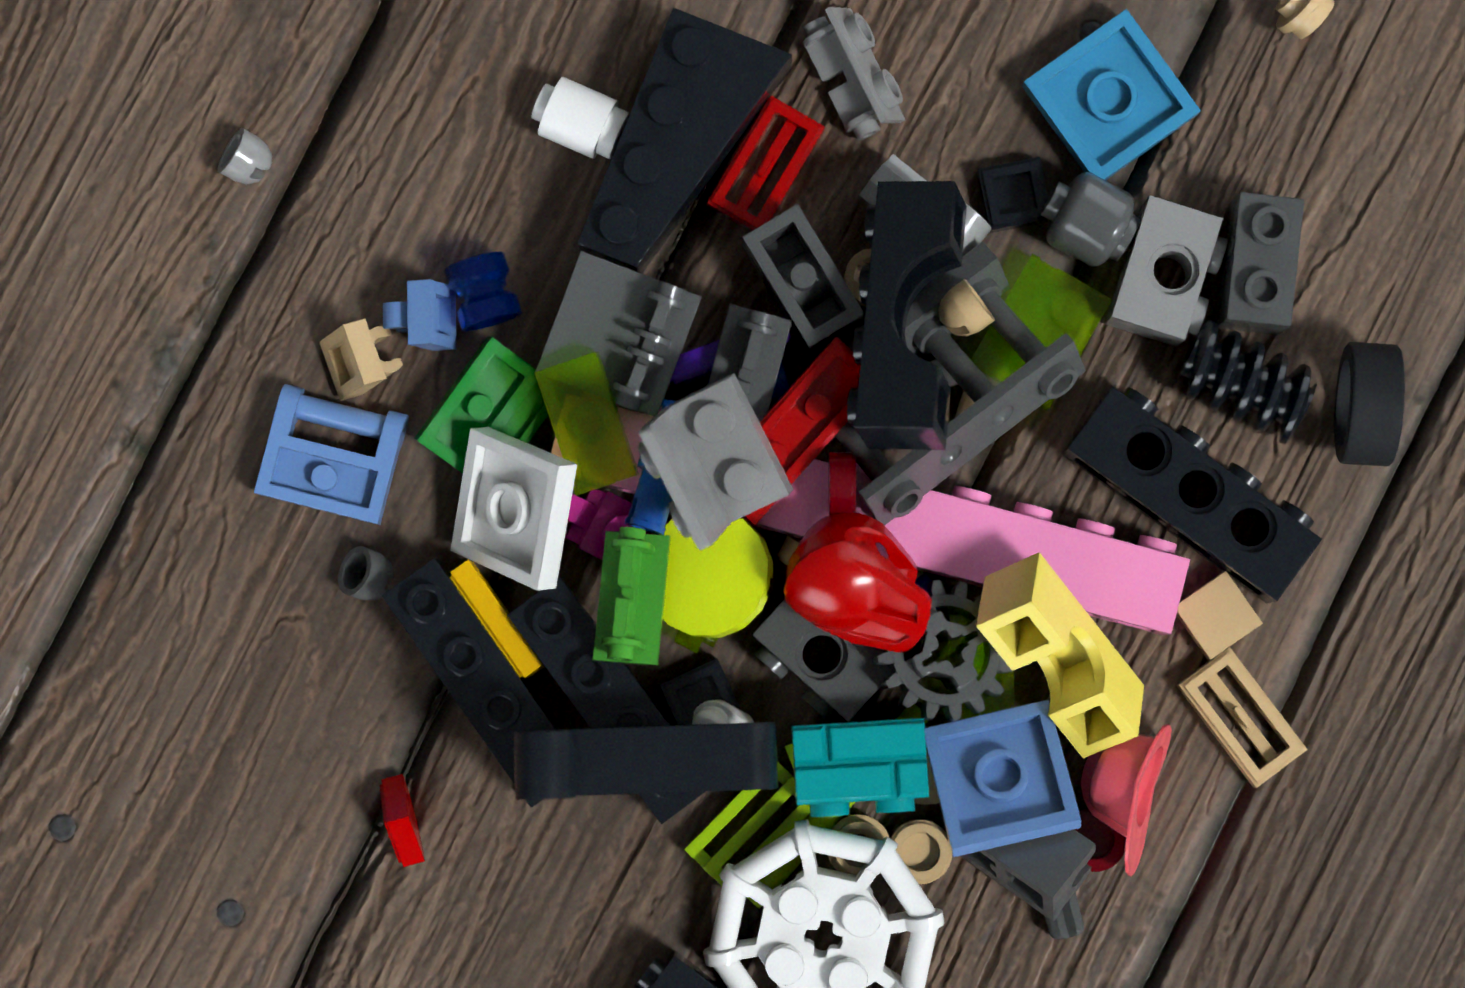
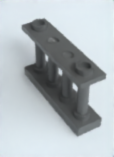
(995, 410)

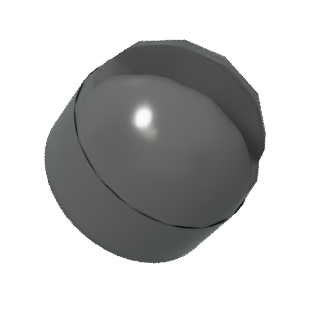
(364, 574)

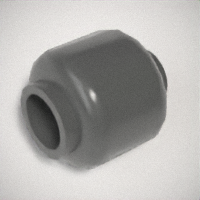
(1090, 219)

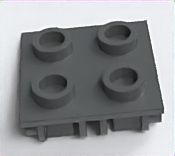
(630, 322)

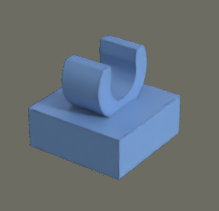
(426, 315)

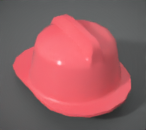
(1121, 788)

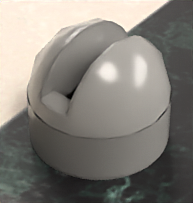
(245, 158)

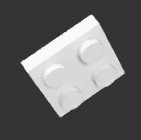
(513, 508)

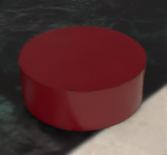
(841, 482)
(1109, 843)

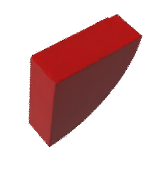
(401, 820)

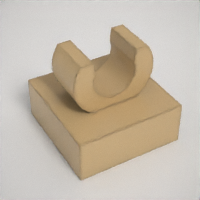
(354, 358)

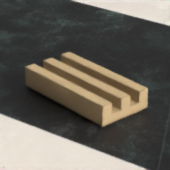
(1274, 761)

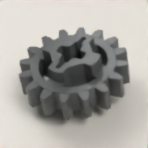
(955, 675)

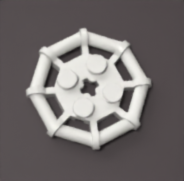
(823, 896)

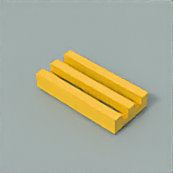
(495, 618)

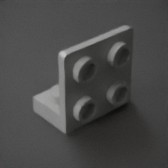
(712, 460)

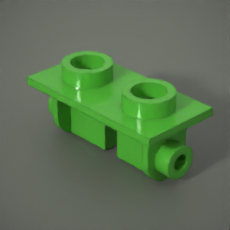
(631, 597)

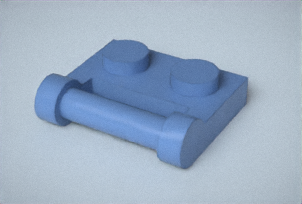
(327, 475)

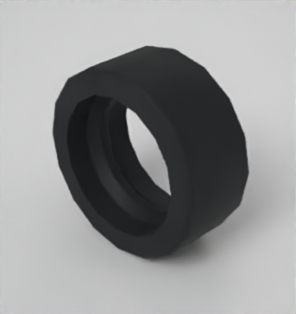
(1369, 404)

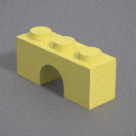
(1036, 618)

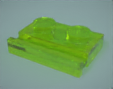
(1049, 306)

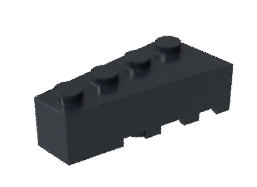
(683, 124)

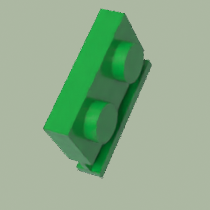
(492, 392)

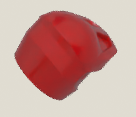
(853, 590)

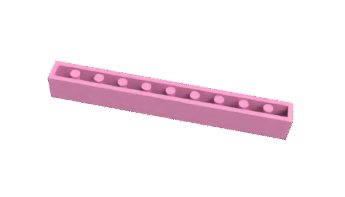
(969, 540)

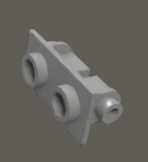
(847, 49)

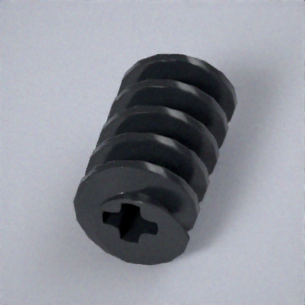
(1247, 380)

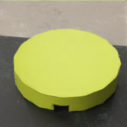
(719, 586)

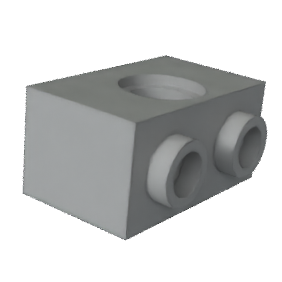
(1172, 233)

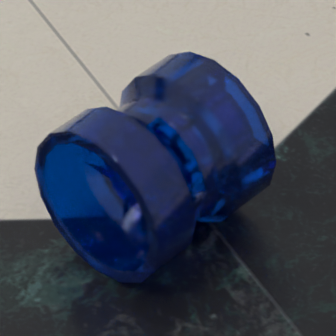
(481, 284)

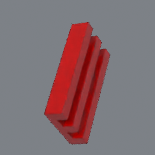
(794, 119)

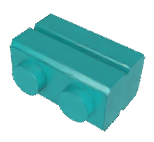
(860, 763)

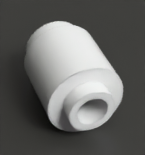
(579, 118)

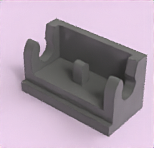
(1039, 870)

